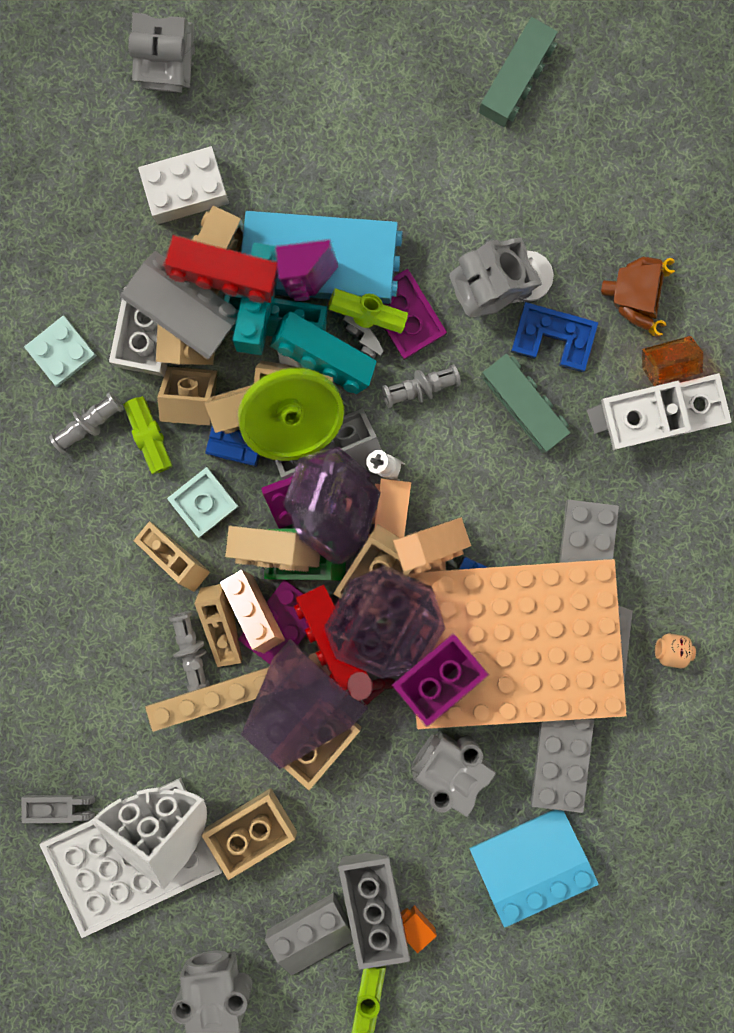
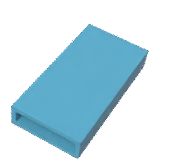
(361, 247)

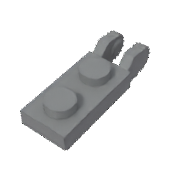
(55, 808)

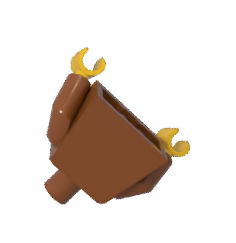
(639, 291)

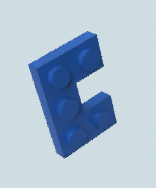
(574, 330)

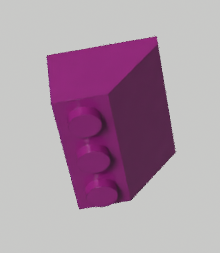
(305, 267)
(440, 680)

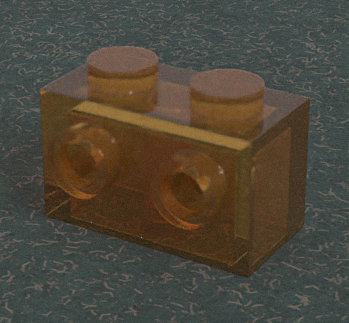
(672, 360)

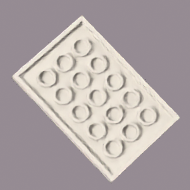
(103, 885)

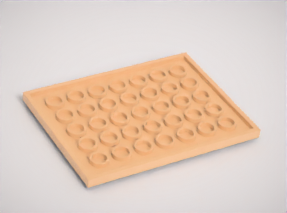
(541, 637)

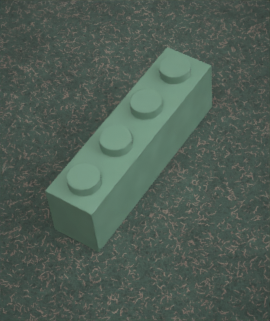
(518, 71)
(525, 403)

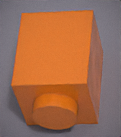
(417, 928)

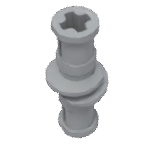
(421, 385)
(86, 423)
(189, 650)

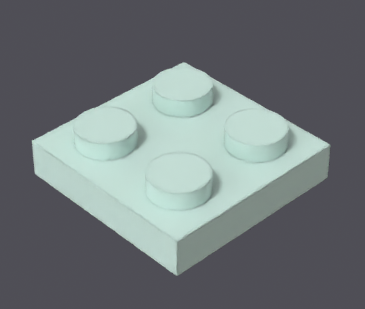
(60, 351)
(203, 502)

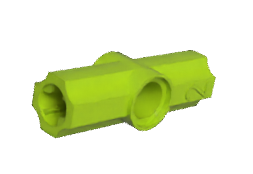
(367, 310)
(147, 435)
(370, 988)

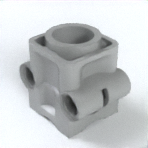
(161, 52)
(494, 277)
(445, 768)
(212, 994)

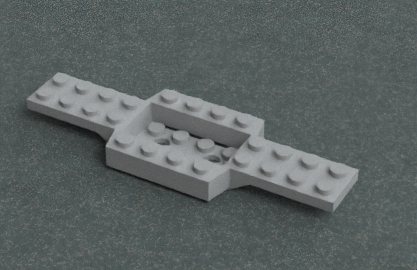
(566, 744)

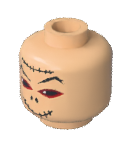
(675, 651)

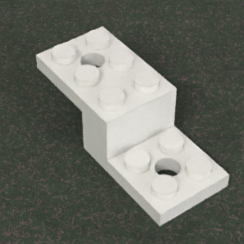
(665, 411)

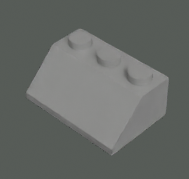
(309, 935)

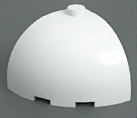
(154, 830)

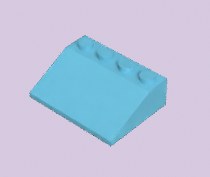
(533, 866)

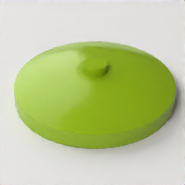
(290, 414)

